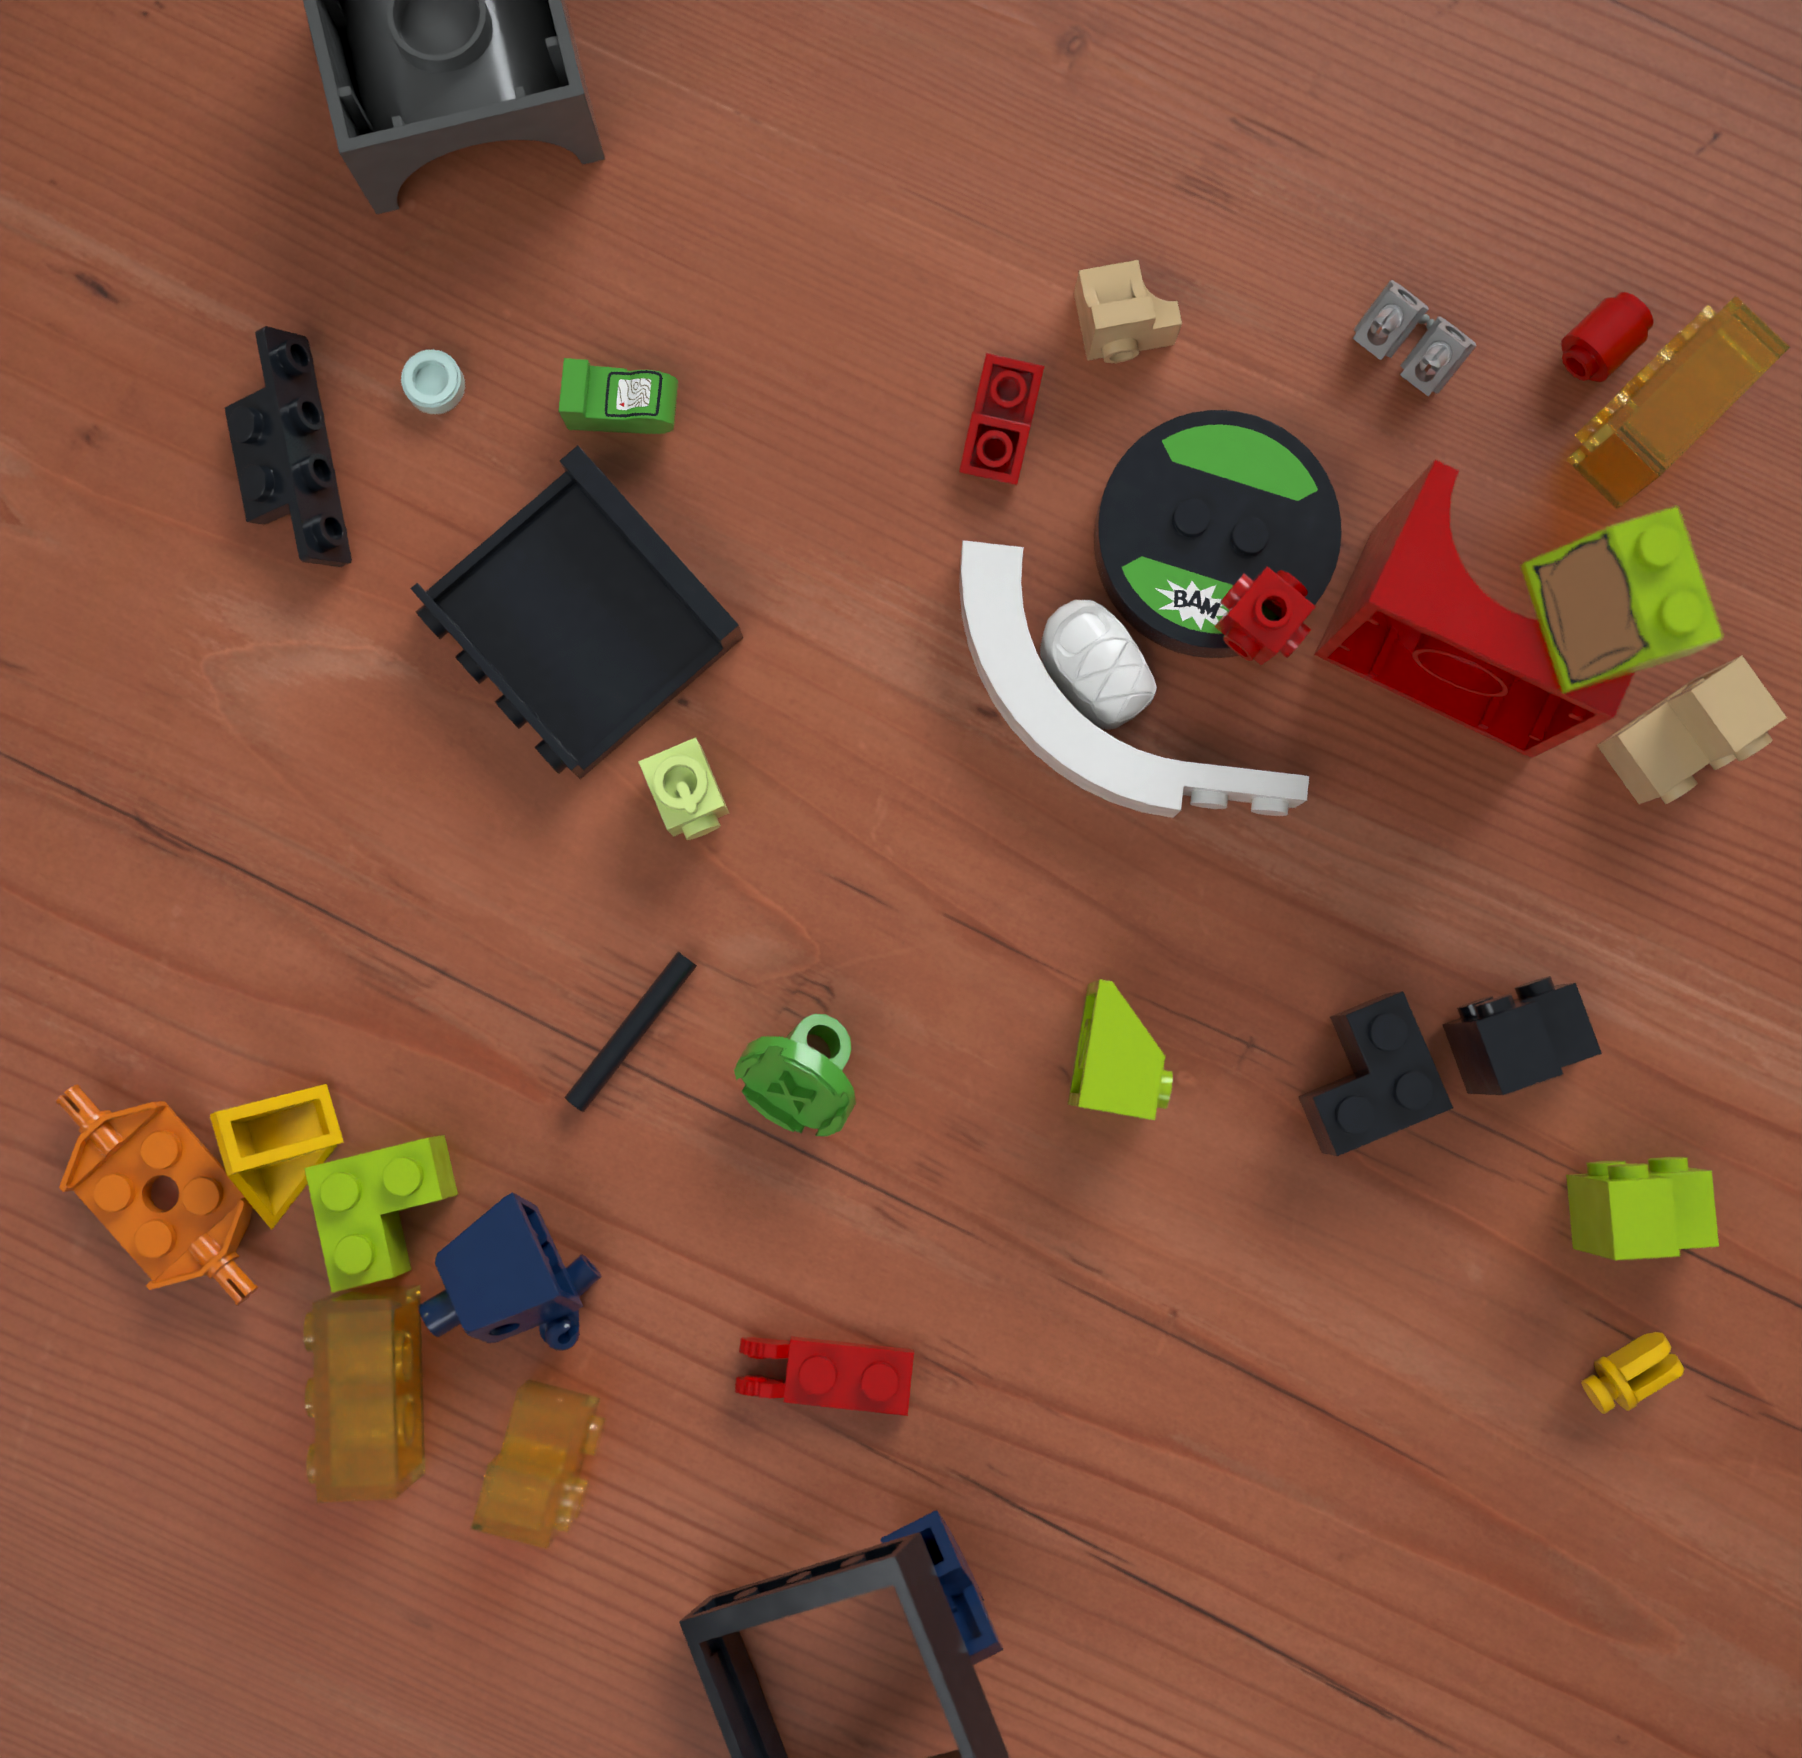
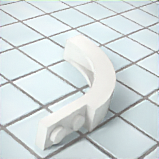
(1066, 738)

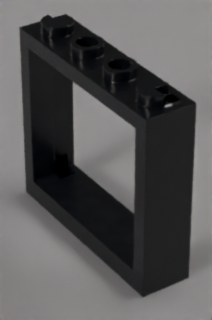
(903, 1562)

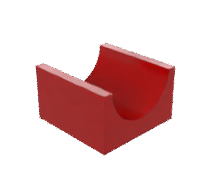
(1440, 641)

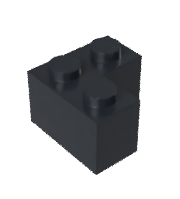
(1523, 1040)
(1390, 1081)

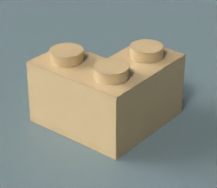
(1701, 723)

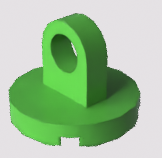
(797, 1083)

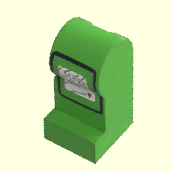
(617, 399)

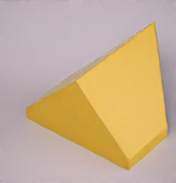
(272, 1143)

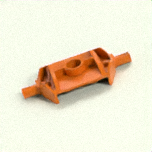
(114, 1176)

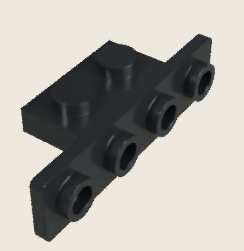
(286, 451)

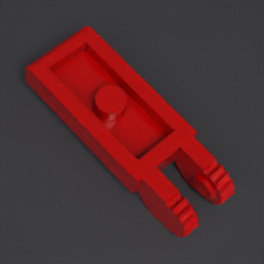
(832, 1374)

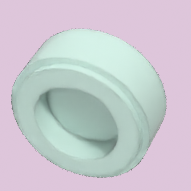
(433, 381)

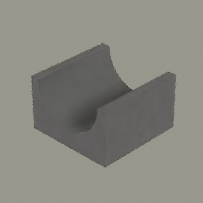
(446, 77)

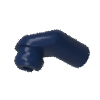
(564, 1331)

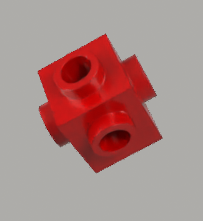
(1250, 631)

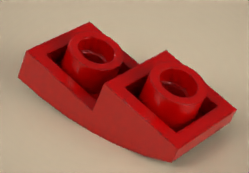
(1001, 419)

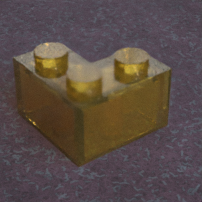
(535, 1481)

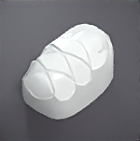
(1096, 664)

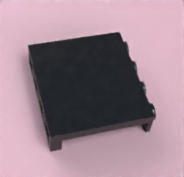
(579, 618)

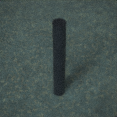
(630, 1032)

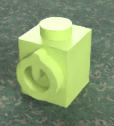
(685, 790)

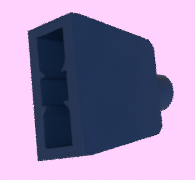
(501, 1276)

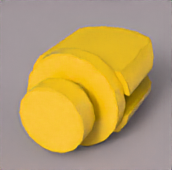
(1633, 1373)

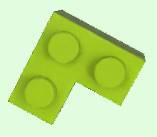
(360, 1202)
(1642, 1211)

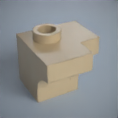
(1121, 314)

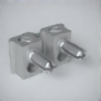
(1398, 314)

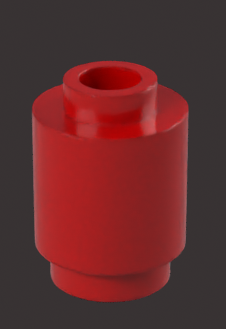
(1606, 337)

